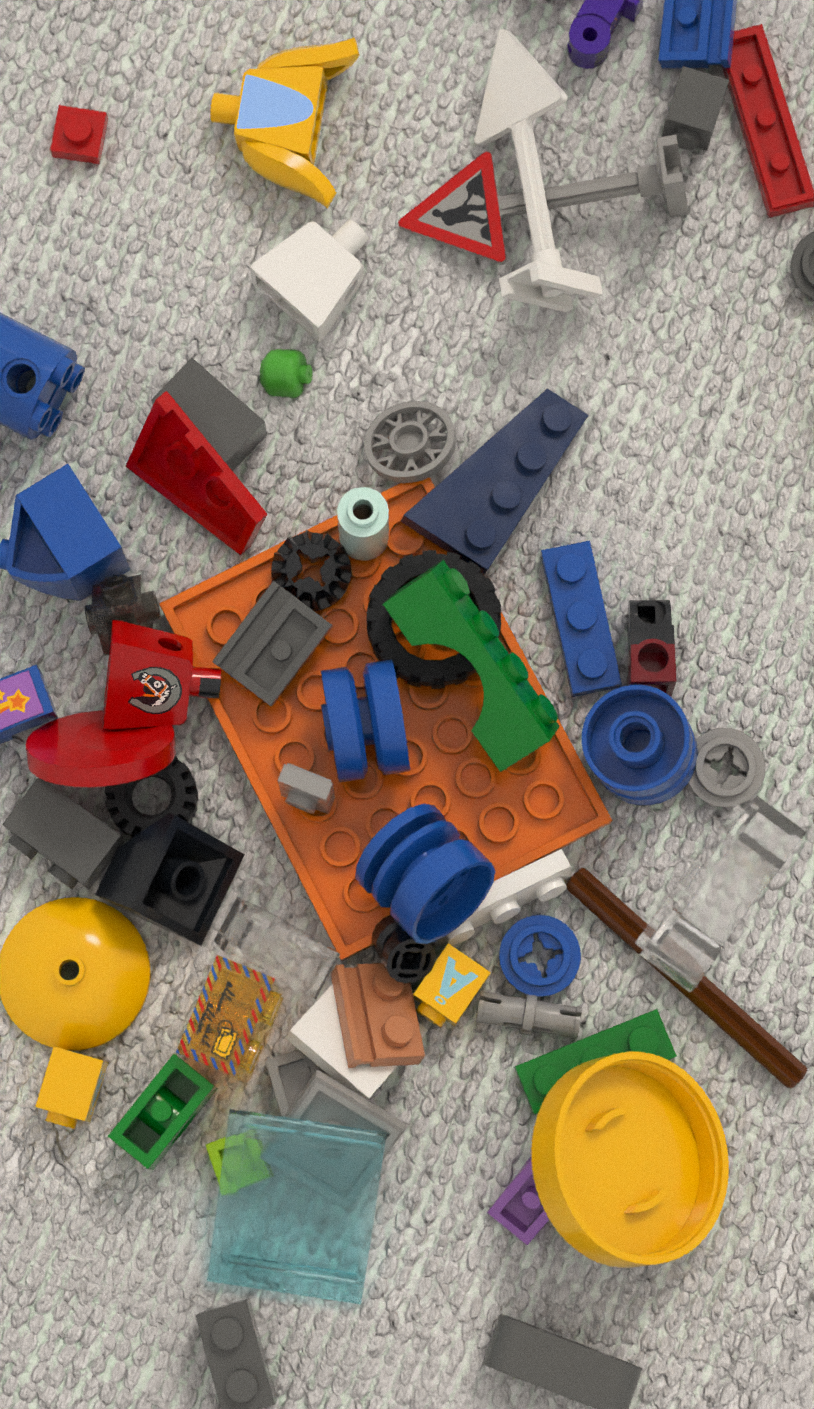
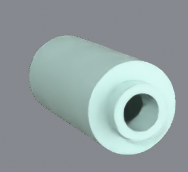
(363, 523)

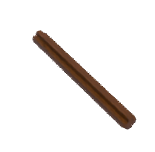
(705, 995)

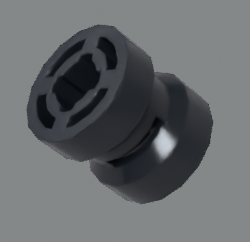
(401, 955)

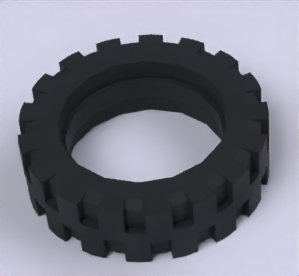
(379, 622)

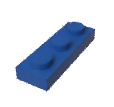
(580, 619)

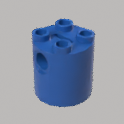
(31, 354)

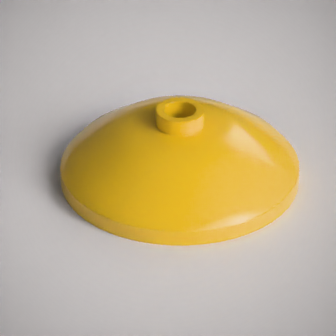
(109, 983)

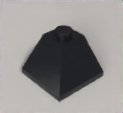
(172, 877)

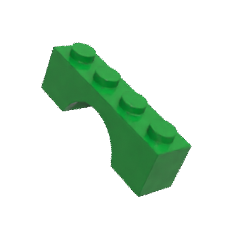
(440, 612)

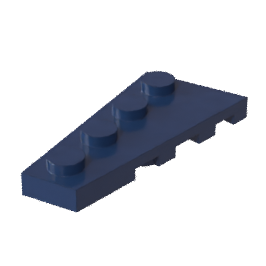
(494, 487)

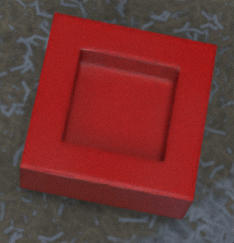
(79, 134)

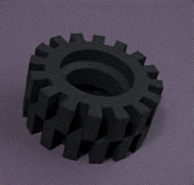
(182, 803)

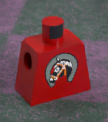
(152, 678)

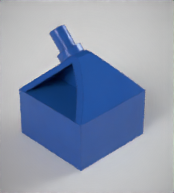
(60, 539)

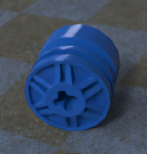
(425, 873)

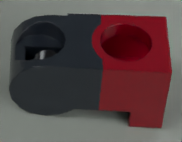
(651, 645)

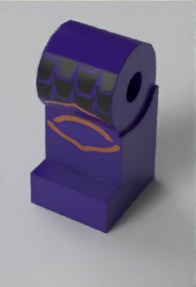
(593, 29)

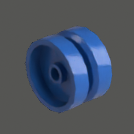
(364, 721)

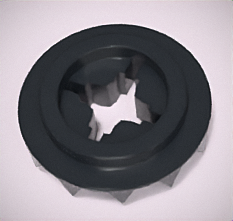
(334, 572)

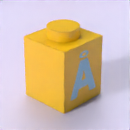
(449, 987)
(71, 1087)

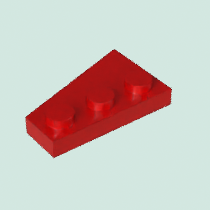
(193, 476)

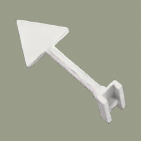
(513, 98)

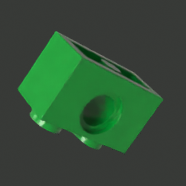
(162, 1112)

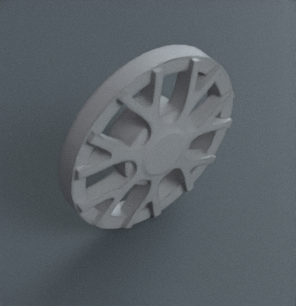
(410, 442)

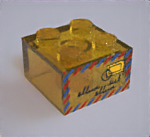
(230, 1018)

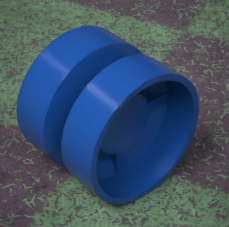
(639, 744)

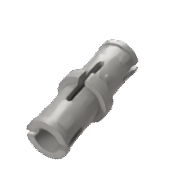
(528, 1014)

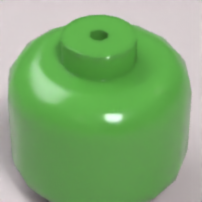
(285, 373)

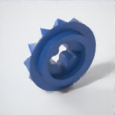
(552, 935)

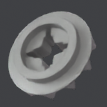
(745, 758)

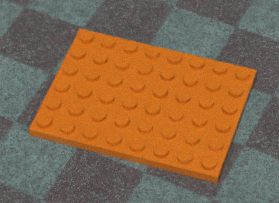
(505, 814)

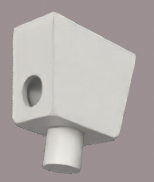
(313, 274)

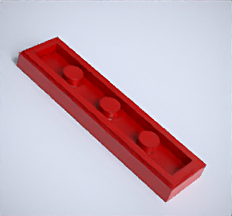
(767, 125)

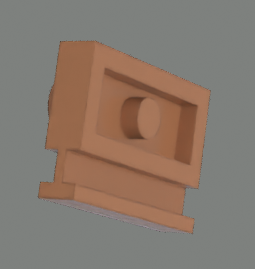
(376, 1017)

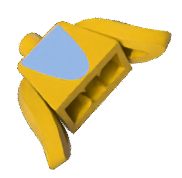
(283, 113)

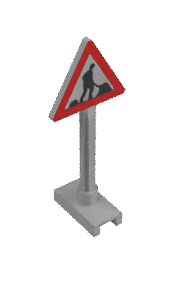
(469, 211)

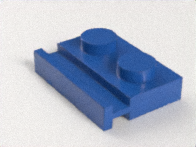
(697, 33)

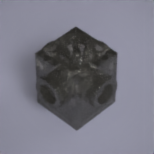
(122, 600)

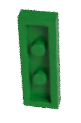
(639, 1034)

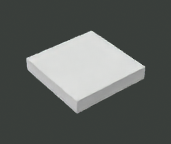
(321, 1040)

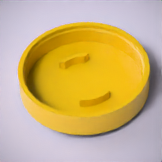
(630, 1160)

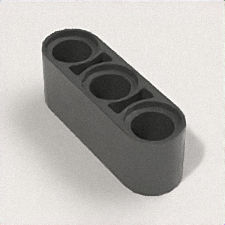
(561, 1365)

